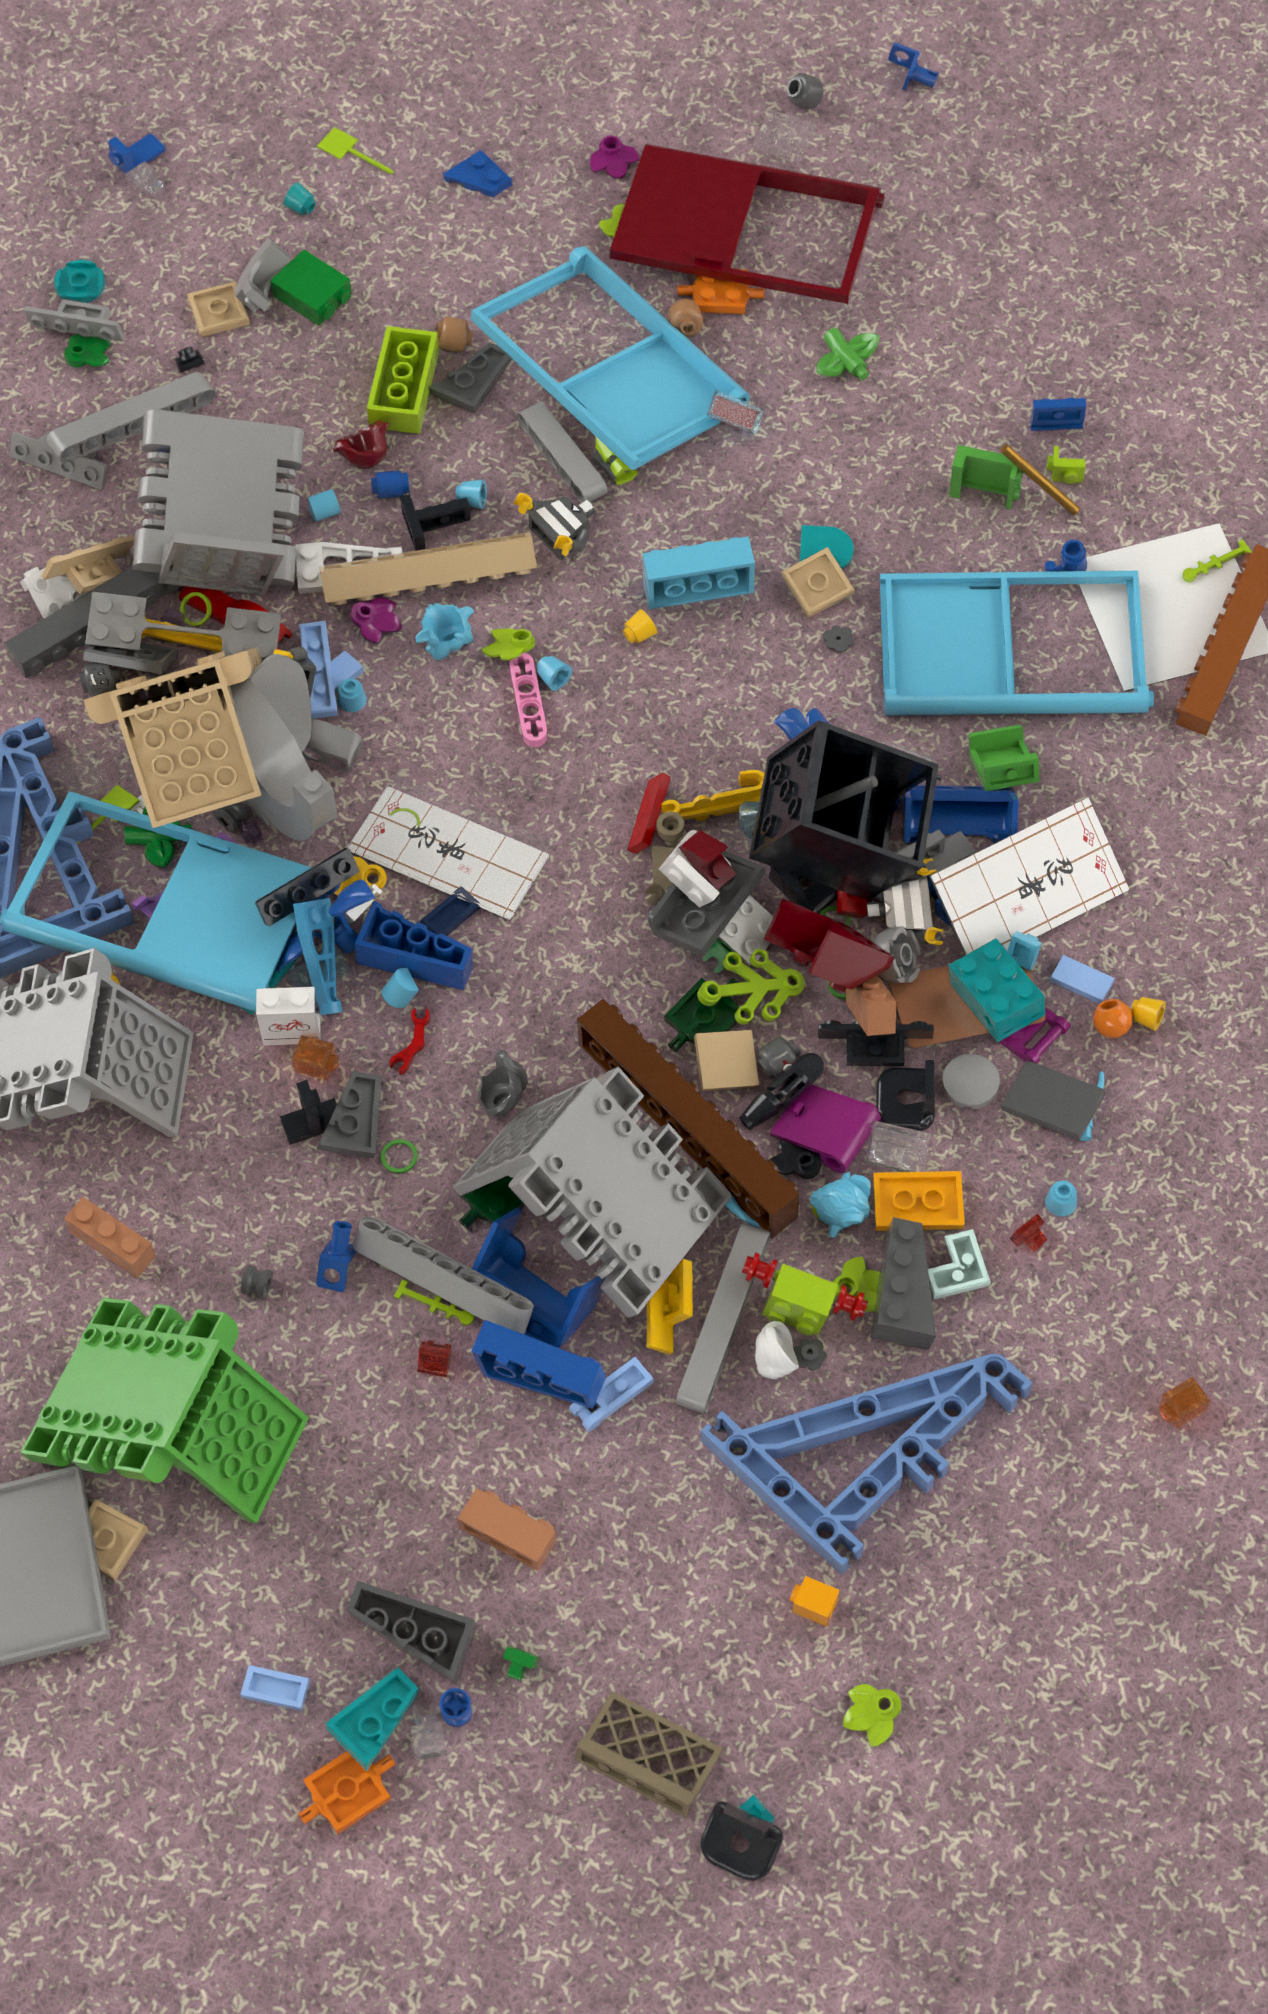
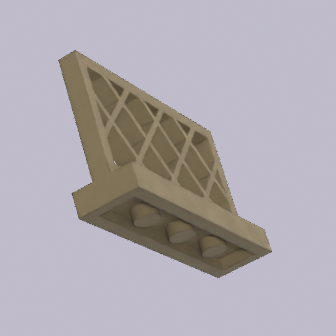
(640, 1778)

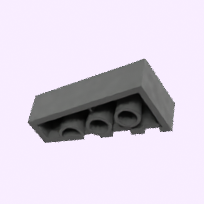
(903, 1294)
(419, 1629)

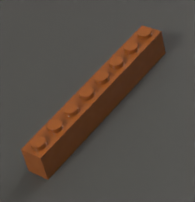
(1227, 645)

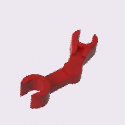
(418, 1043)

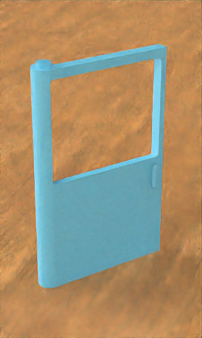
(638, 398)
(954, 653)
(205, 924)

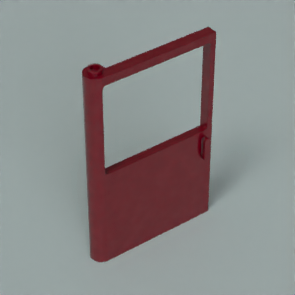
(692, 209)

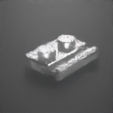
(897, 1148)

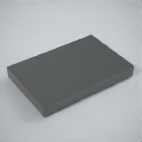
(149, 658)
(1053, 1100)

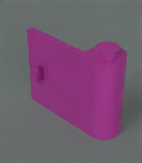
(827, 1125)

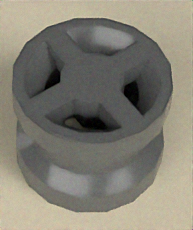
(231, 815)
(256, 1282)

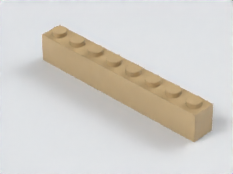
(428, 567)

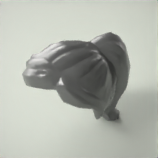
(502, 1086)

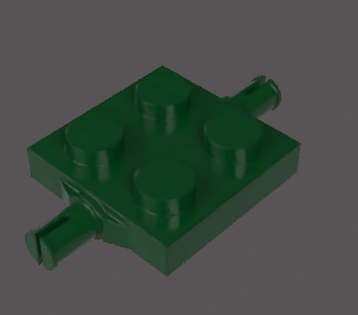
(693, 1017)
(490, 1202)

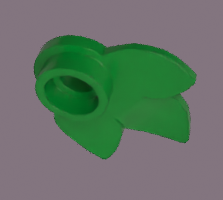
(86, 350)

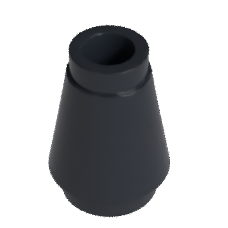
(760, 1109)

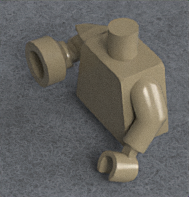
(671, 829)

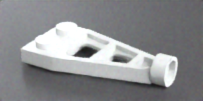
(312, 556)

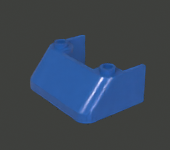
(963, 810)
(553, 1314)

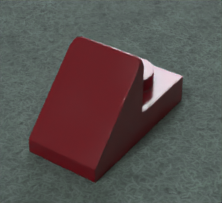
(706, 858)

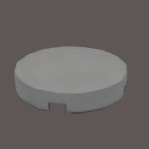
(971, 1081)

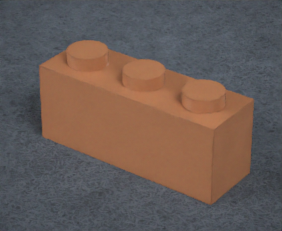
(873, 1007)
(110, 1237)
(507, 1528)

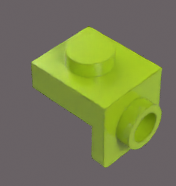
(1065, 469)

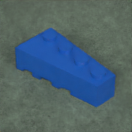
(402, 944)
(537, 1365)

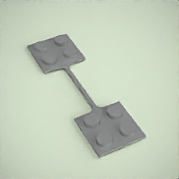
(120, 621)

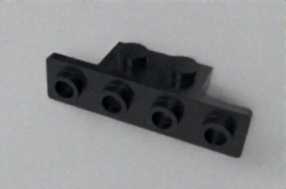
(307, 886)
(875, 1049)

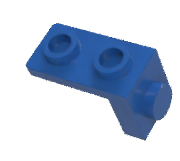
(129, 158)

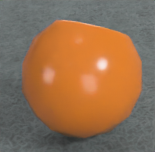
(1112, 1018)

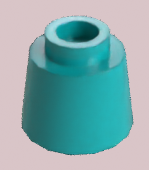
(299, 199)

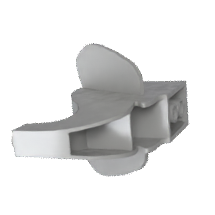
(276, 728)

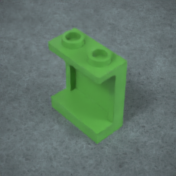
(985, 472)
(1003, 758)

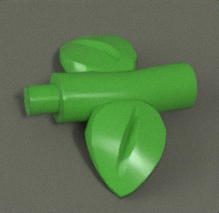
(847, 355)

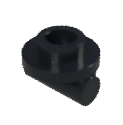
(188, 359)

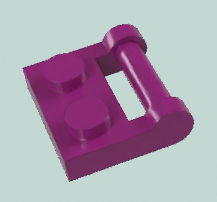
(1018, 1040)

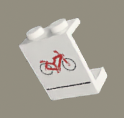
(287, 1015)

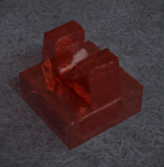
(1030, 1234)
(434, 1358)

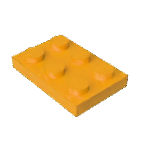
(919, 1197)

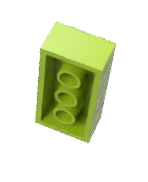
(403, 378)

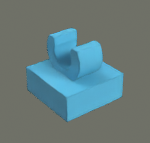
(1024, 949)

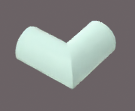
(966, 1270)

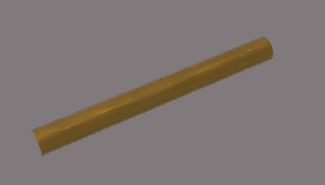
(1039, 479)

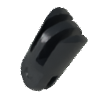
(801, 1074)

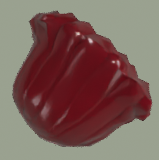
(366, 447)

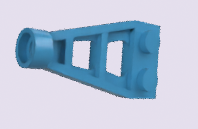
(313, 916)

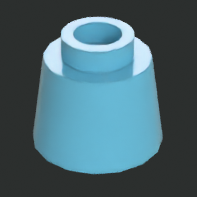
(474, 491)
(553, 672)
(351, 695)
(1061, 1198)

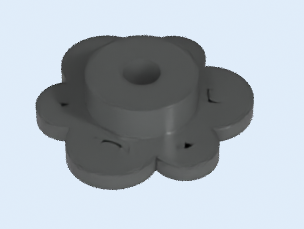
(843, 634)
(813, 1360)

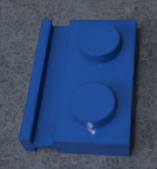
(1058, 414)

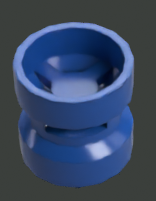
(455, 1700)

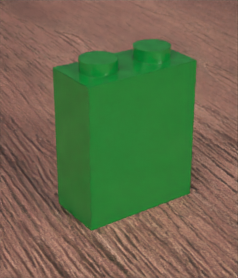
(311, 287)

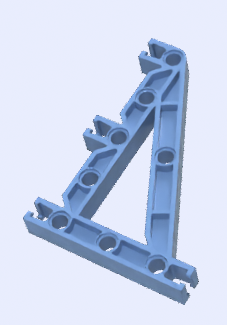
(18, 776)
(953, 1387)

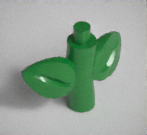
(158, 848)

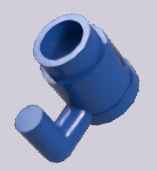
(1072, 558)

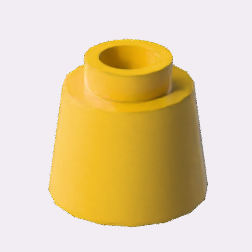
(639, 627)
(1148, 1012)

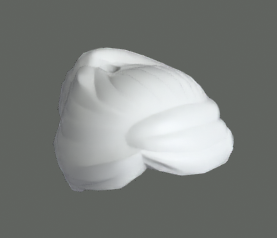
(775, 1351)

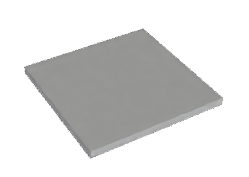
(48, 1568)

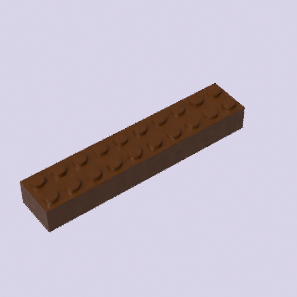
(704, 1132)

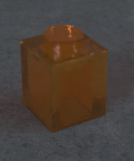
(315, 1057)
(1183, 1403)

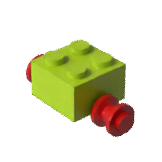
(801, 1297)

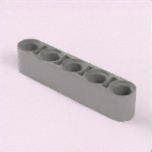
(562, 452)

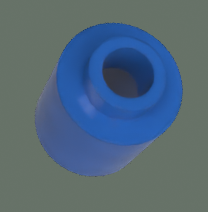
(390, 484)

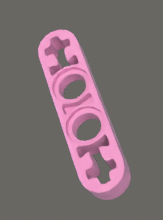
(529, 699)

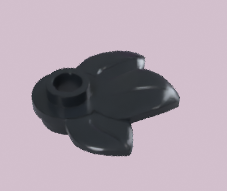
(794, 1158)

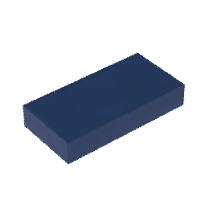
(449, 915)

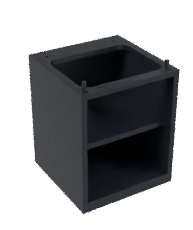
(850, 839)

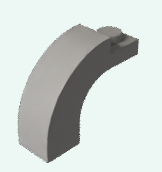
(255, 280)

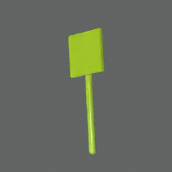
(339, 143)
(117, 797)

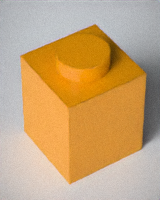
(814, 1600)

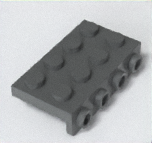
(697, 927)

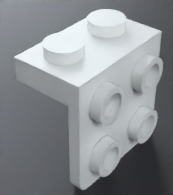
(49, 594)
(686, 878)
(747, 930)

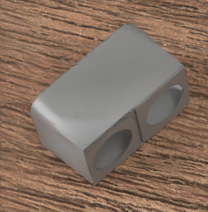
(335, 743)

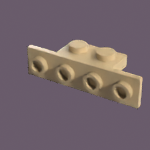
(90, 566)

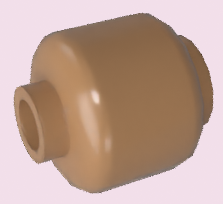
(686, 315)
(453, 334)

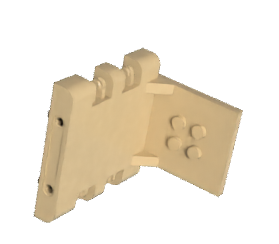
(185, 736)

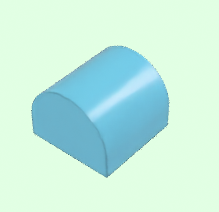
(323, 505)
(400, 989)

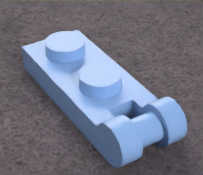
(616, 1391)

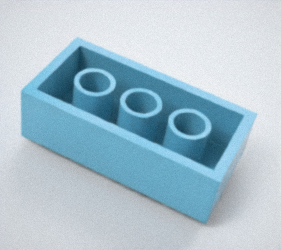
(698, 572)

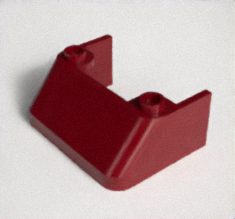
(833, 947)

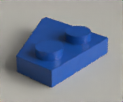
(480, 175)

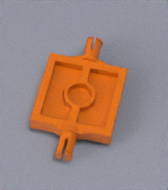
(720, 295)
(346, 1791)

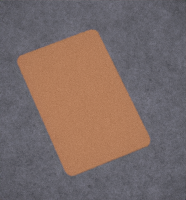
(936, 1002)

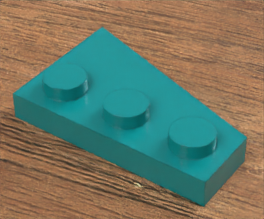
(373, 1717)

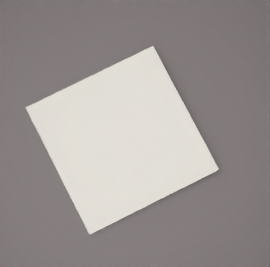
(1173, 612)

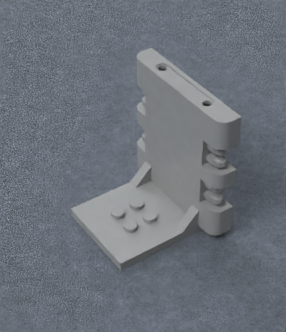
(218, 502)
(84, 1040)
(607, 1183)

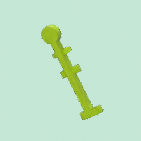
(1190, 574)
(464, 1317)

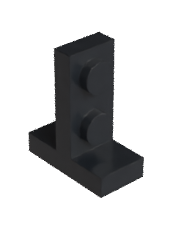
(432, 517)
(309, 1120)

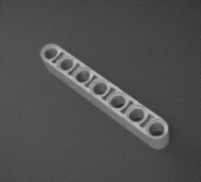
(127, 417)
(442, 1275)
(721, 1321)

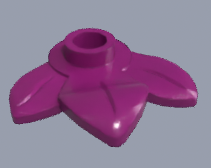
(613, 160)
(378, 619)

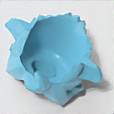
(445, 629)
(842, 1202)

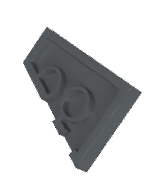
(473, 380)
(355, 1118)

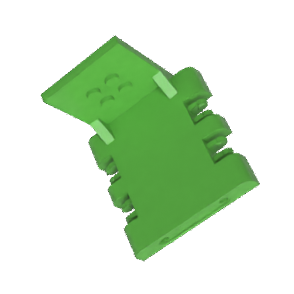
(165, 1397)

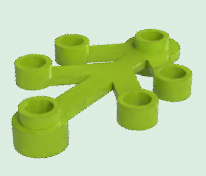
(756, 986)

